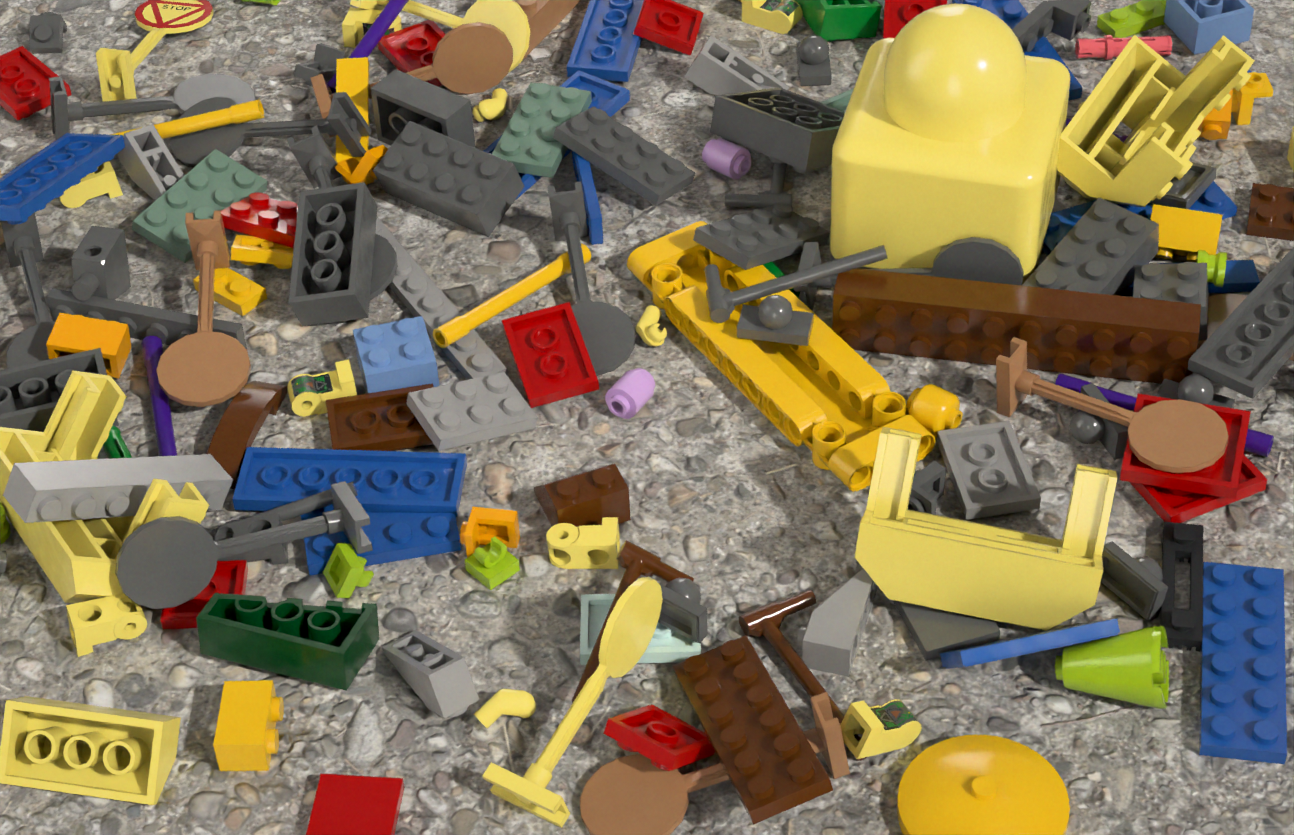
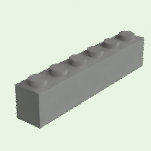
(107, 486)

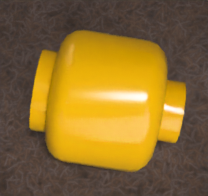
(934, 408)

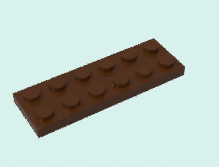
(752, 729)

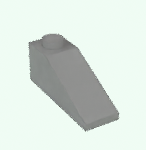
(725, 71)
(149, 161)
(838, 626)
(434, 673)

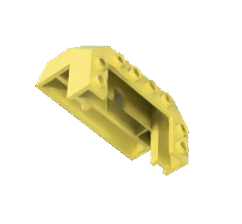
(1159, 109)
(83, 552)
(977, 565)

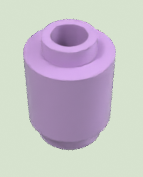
(727, 158)
(630, 393)

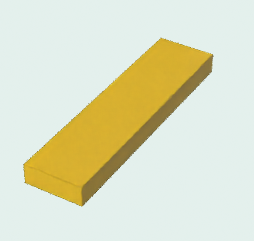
(353, 78)

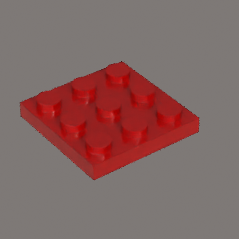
(1216, 480)

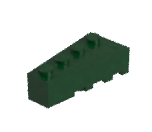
(289, 637)

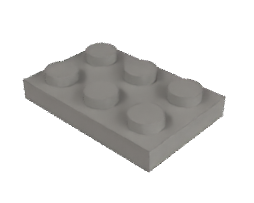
(471, 411)
(988, 470)

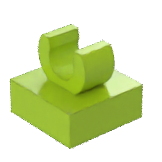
(492, 564)
(346, 571)

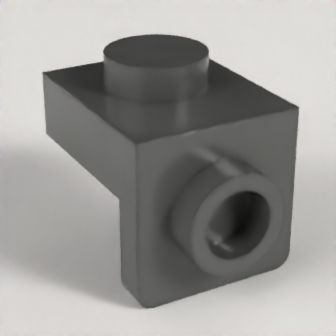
(46, 33)
(324, 63)
(927, 488)

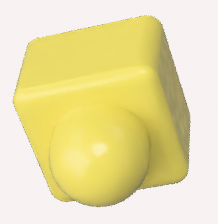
(948, 142)

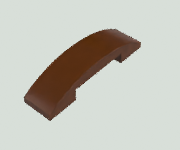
(242, 423)

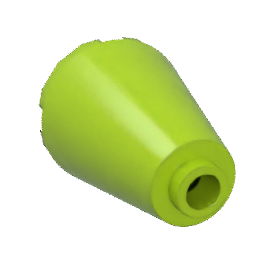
(1119, 667)

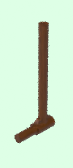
(636, 562)
(767, 621)

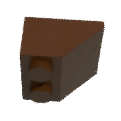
(586, 497)

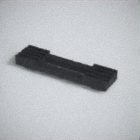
(1182, 625)

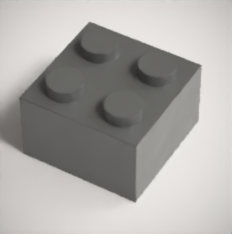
(1177, 283)

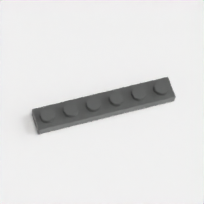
(141, 319)

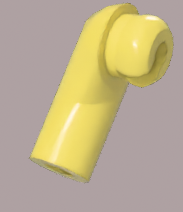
(491, 108)
(648, 326)
(506, 702)

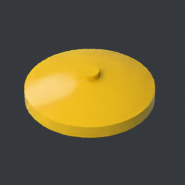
(981, 789)

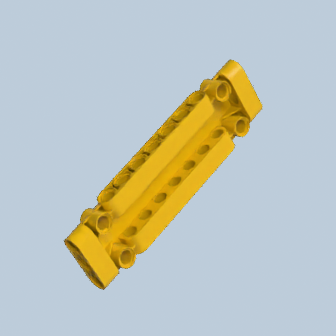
(810, 393)

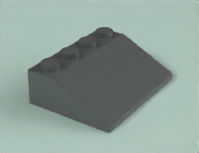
(779, 125)

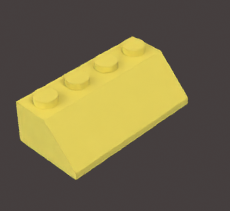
(87, 749)

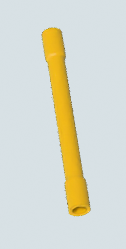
(233, 115)
(462, 325)

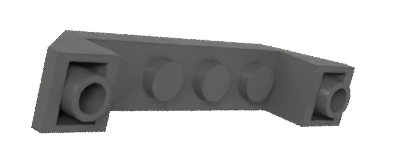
(1056, 16)

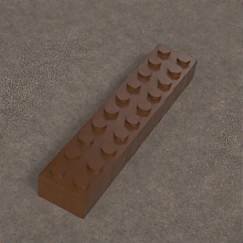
(979, 319)

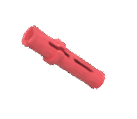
(1111, 47)

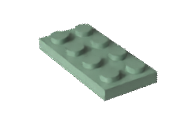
(530, 132)
(204, 189)

